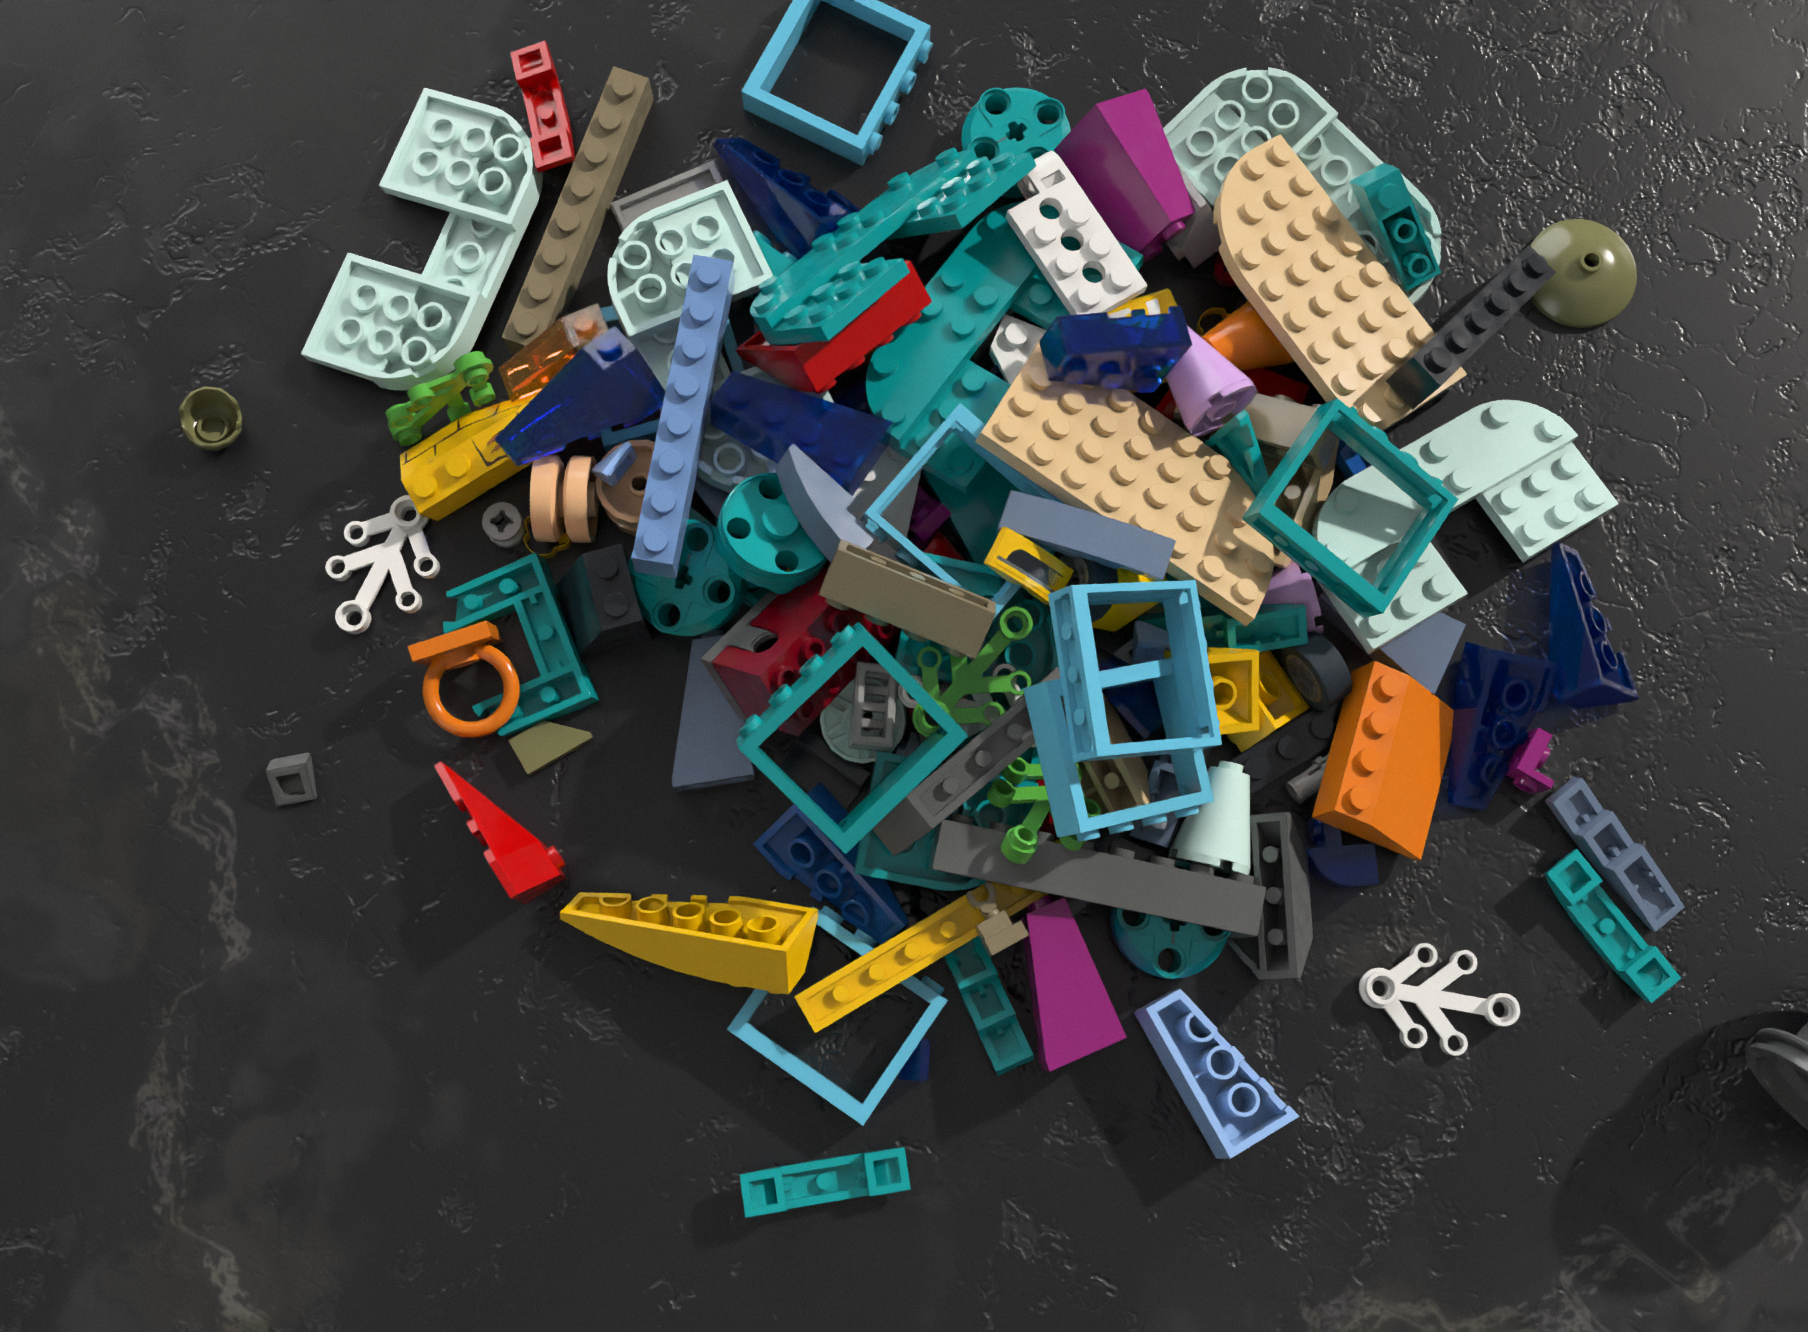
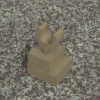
(996, 930)

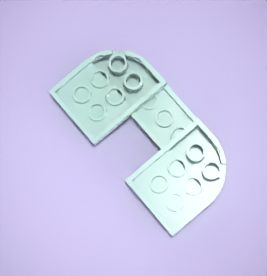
(1261, 104)
(649, 291)
(413, 325)
(1500, 453)

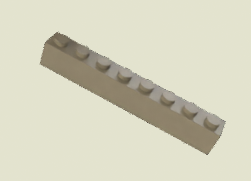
(581, 208)

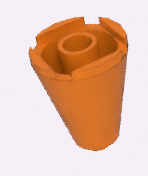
(1247, 340)

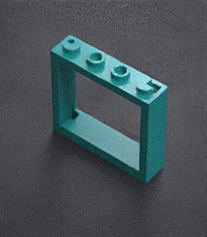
(1315, 557)
(895, 785)

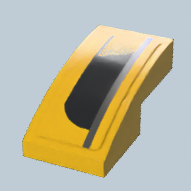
(1027, 565)

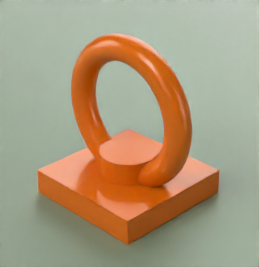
(459, 650)

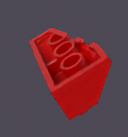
(514, 853)

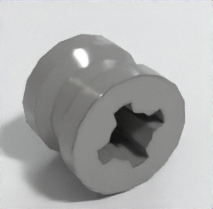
(508, 532)

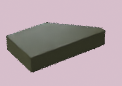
(547, 744)

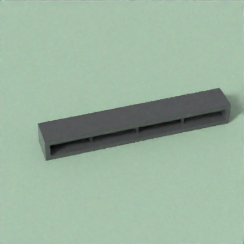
(1101, 877)

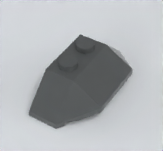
(1286, 918)

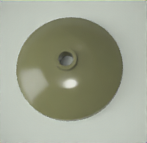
(1580, 293)

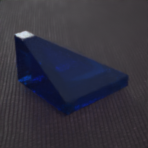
(917, 1065)

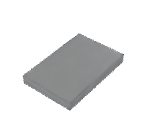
(674, 188)

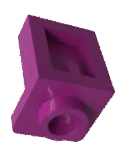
(926, 515)
(1527, 758)

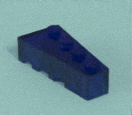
(775, 417)

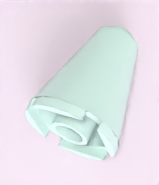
(1221, 830)

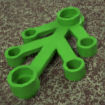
(431, 397)
(967, 677)
(1022, 841)

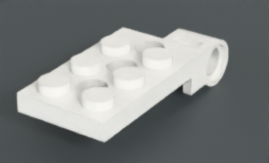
(1055, 186)

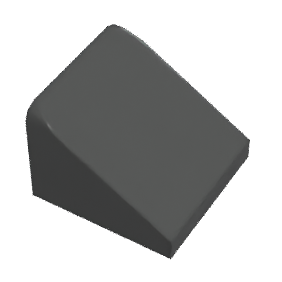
(292, 779)

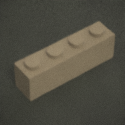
(1277, 425)
(907, 600)

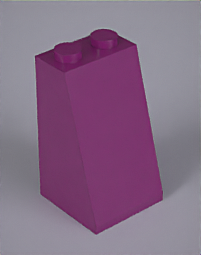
(1129, 172)
(1066, 991)

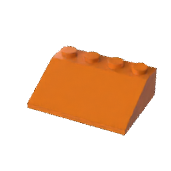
(1386, 760)

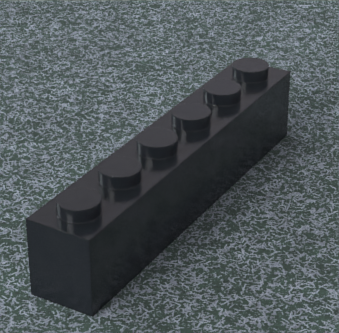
(1470, 327)

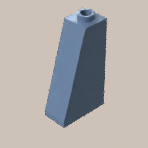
(1418, 653)
(708, 729)

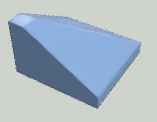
(615, 464)
(1148, 643)

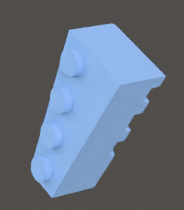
(1212, 1077)

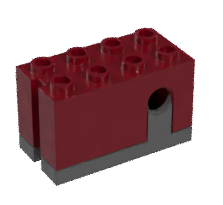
(774, 644)

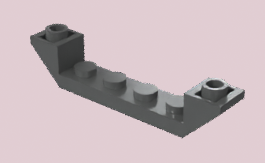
(960, 776)

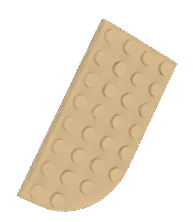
(1318, 283)
(1138, 467)

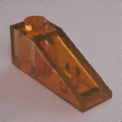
(550, 351)

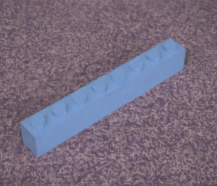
(684, 417)

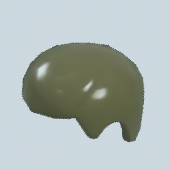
(210, 418)

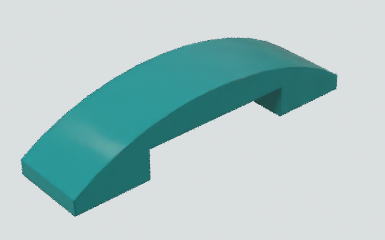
(1608, 929)
(824, 1181)

